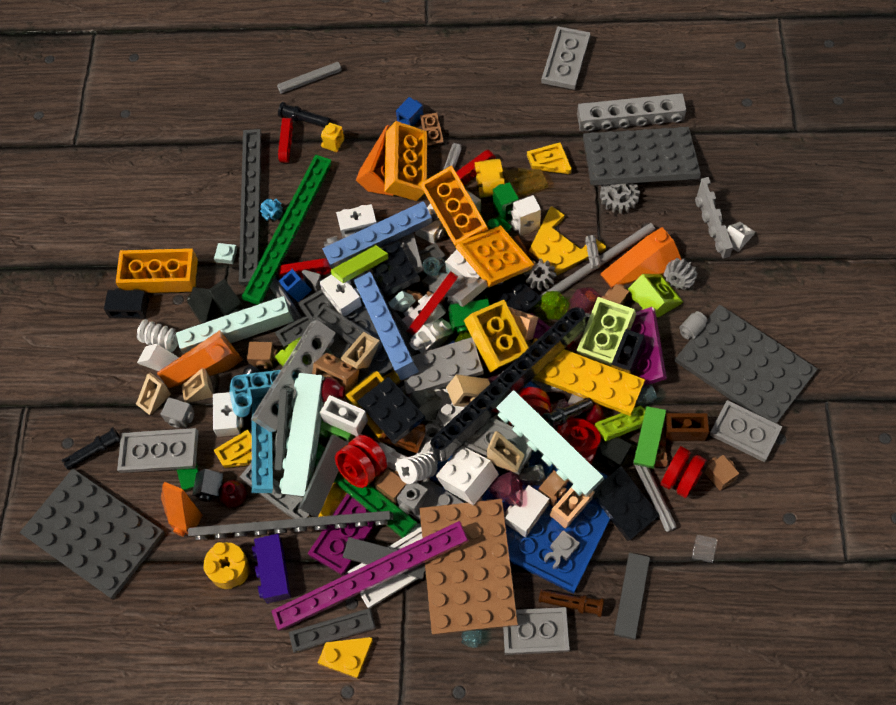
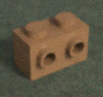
(334, 367)

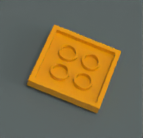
(494, 256)

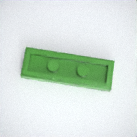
(650, 437)

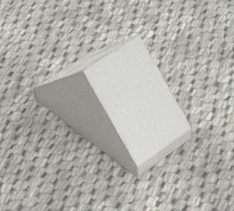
(739, 235)
(156, 357)

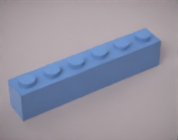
(378, 234)
(386, 326)

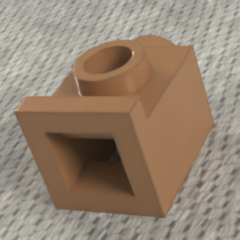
(618, 294)
(553, 488)

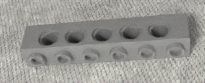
(631, 112)
(315, 331)

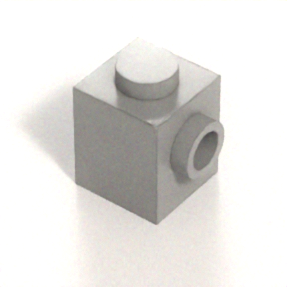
(177, 413)
(412, 497)

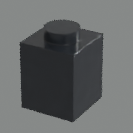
(207, 485)

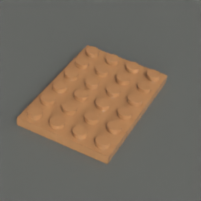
(473, 582)

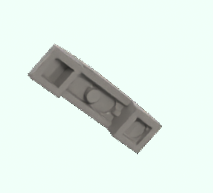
(286, 503)

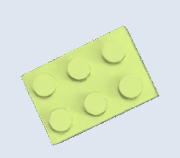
(605, 330)

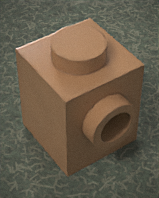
(261, 354)
(721, 472)
(390, 485)

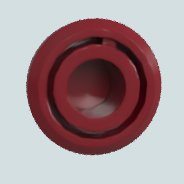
(333, 388)
(594, 415)
(232, 493)

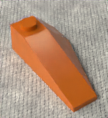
(373, 169)
(646, 257)
(212, 354)
(179, 509)

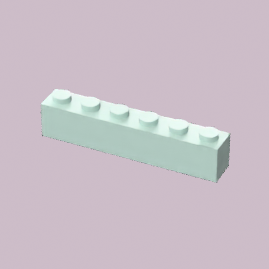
(239, 324)
(304, 435)
(550, 444)

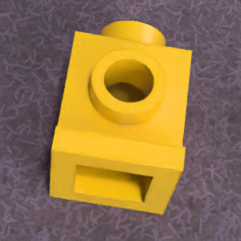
(330, 135)

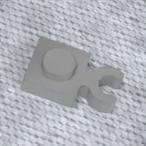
(562, 547)

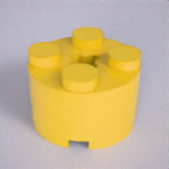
(489, 176)
(224, 576)

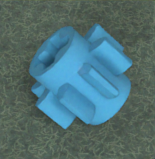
(271, 209)

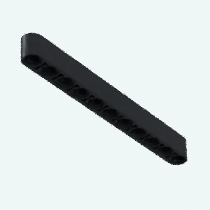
(533, 362)

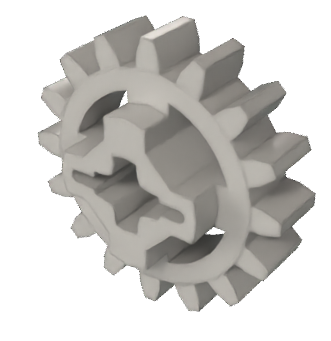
(619, 196)

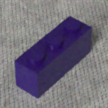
(271, 568)

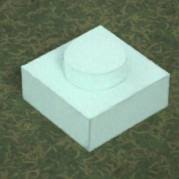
(225, 253)
(402, 301)

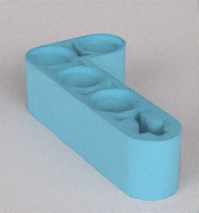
(250, 390)

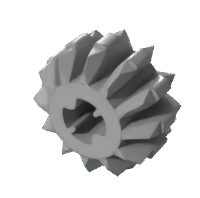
(680, 273)
(546, 277)

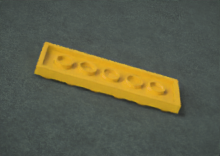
(592, 380)

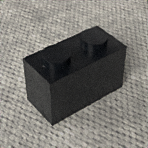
(126, 304)
(629, 351)

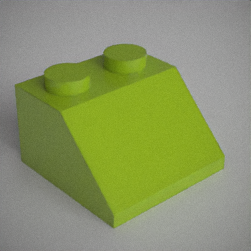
(654, 292)

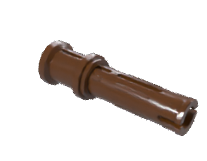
(545, 597)

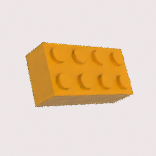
(405, 160)
(453, 205)
(157, 270)

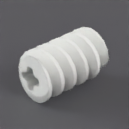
(152, 334)
(417, 467)

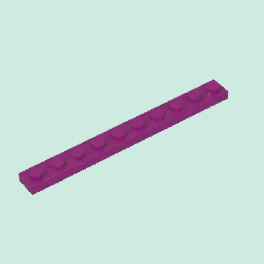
(370, 576)

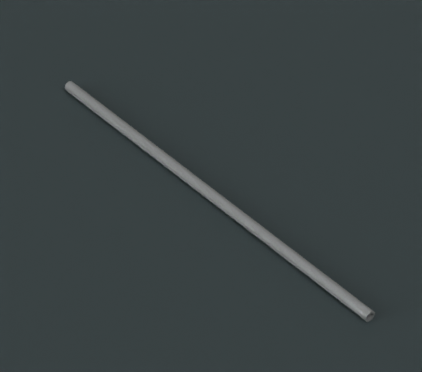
(585, 270)

